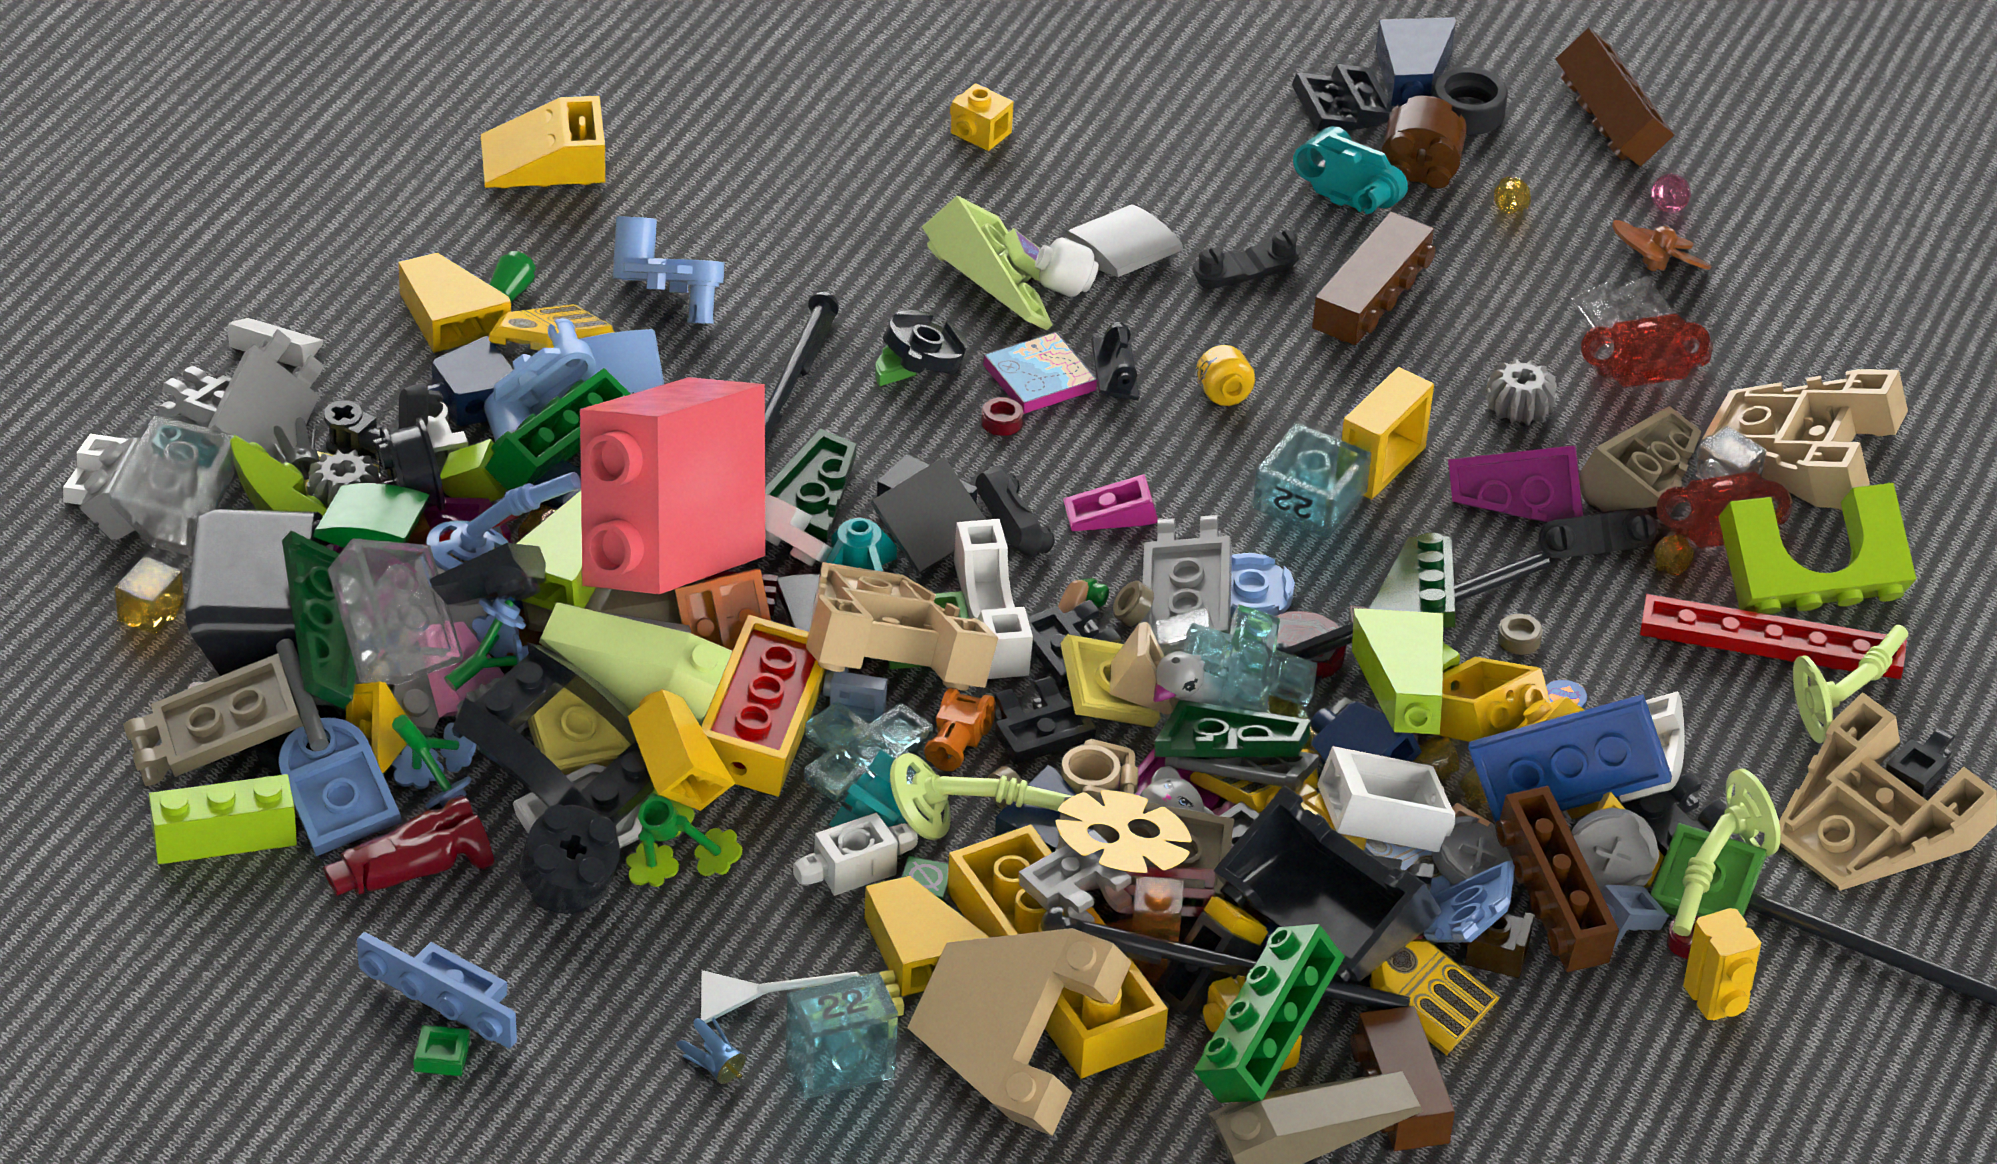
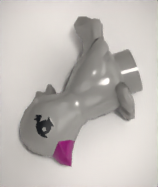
(1183, 678)

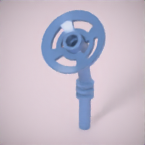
(476, 536)

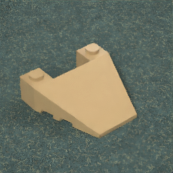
(1813, 428)
(895, 620)
(1862, 821)
(993, 1005)

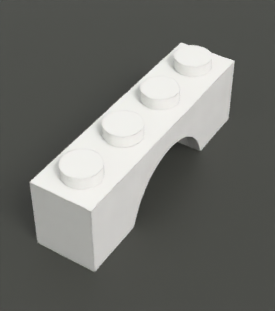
(985, 583)

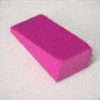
(1112, 506)

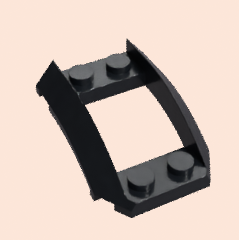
(516, 697)

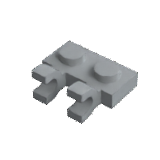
(193, 404)
(1067, 874)

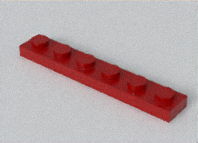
(1762, 634)

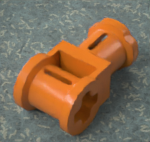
(959, 724)

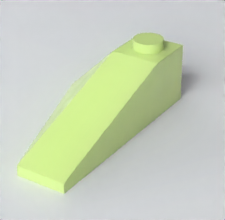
(975, 246)

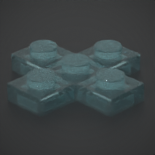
(1250, 662)
(855, 743)

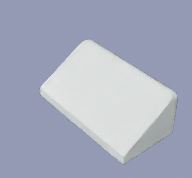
(251, 332)

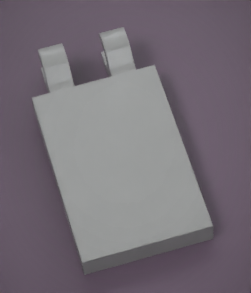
(267, 396)
(1189, 573)

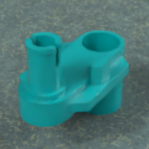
(1349, 171)

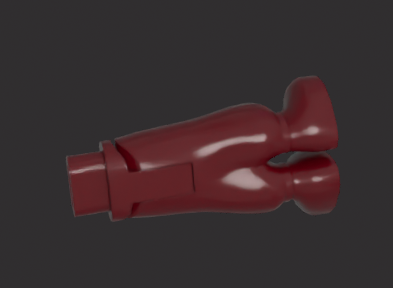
(413, 850)

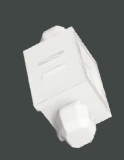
(855, 854)

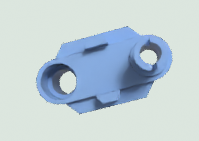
(636, 261)
(539, 379)

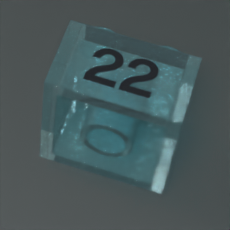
(1311, 480)
(841, 1035)

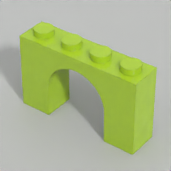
(1771, 580)

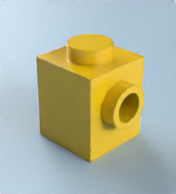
(981, 117)

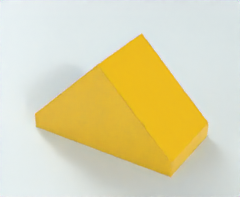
(373, 713)

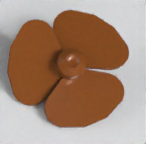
(1657, 245)

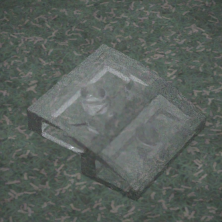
(1606, 306)

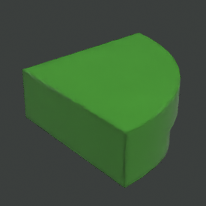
(889, 368)

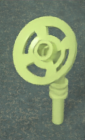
(1823, 696)
(931, 791)
(1741, 817)

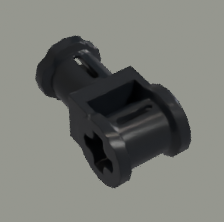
(350, 429)

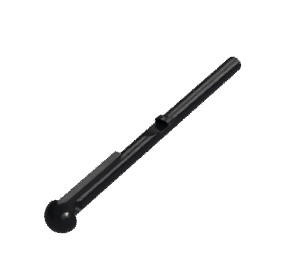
(823, 310)
(1343, 635)
(1873, 948)
(1153, 949)

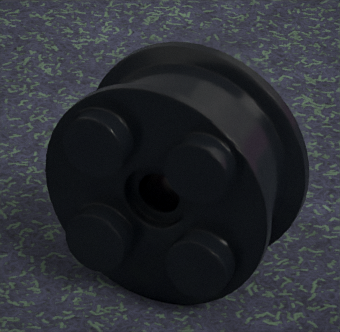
(411, 461)

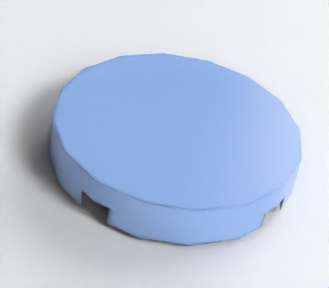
(1260, 584)

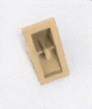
(1135, 670)

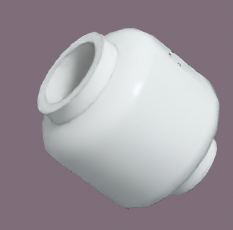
(1066, 267)

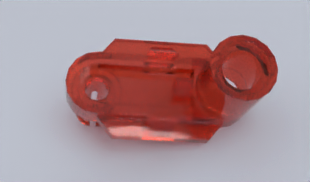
(1648, 350)
(1710, 498)

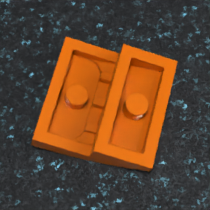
(721, 606)

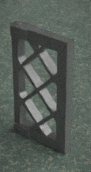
(1280, 772)

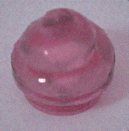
(1671, 193)

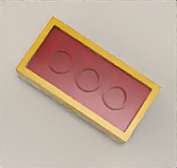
(764, 704)

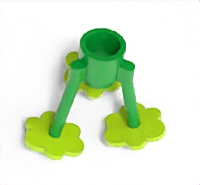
(664, 820)

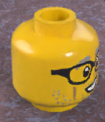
(1224, 371)

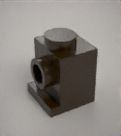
(1502, 945)

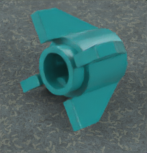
(861, 545)
(872, 795)

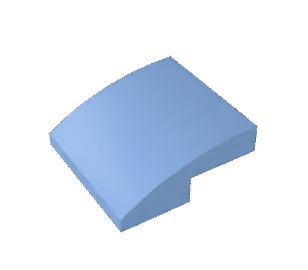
(628, 357)

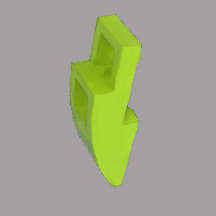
(270, 482)

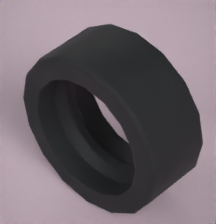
(1478, 85)

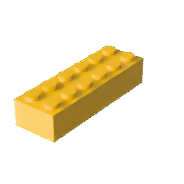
(1086, 1030)

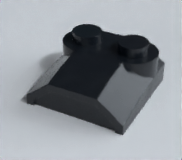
(497, 573)

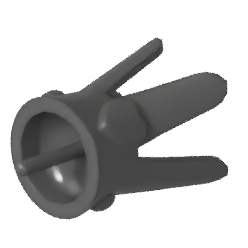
(303, 454)

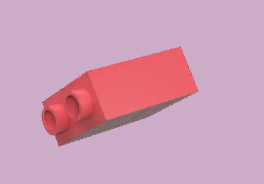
(672, 484)

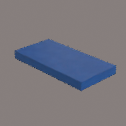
(1575, 756)

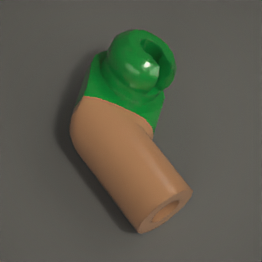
(1082, 591)

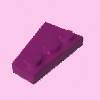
(1522, 483)

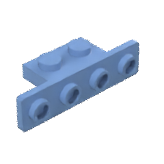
(443, 983)

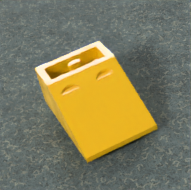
(547, 146)

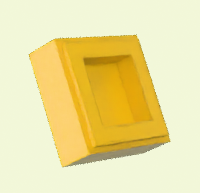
(1236, 920)

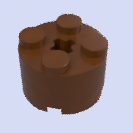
(1425, 140)

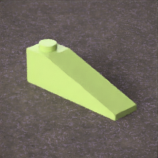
(637, 656)

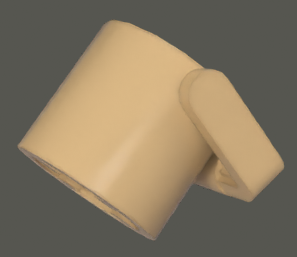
(1098, 768)

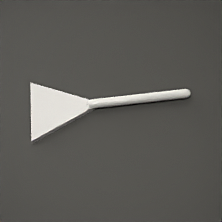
(723, 993)

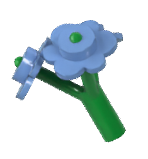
(497, 636)
(420, 764)

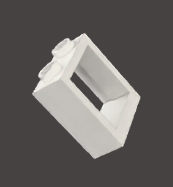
(1386, 799)

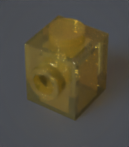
(149, 595)

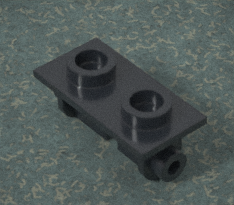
(1115, 363)

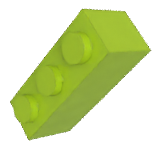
(223, 819)

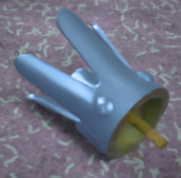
(724, 1061)

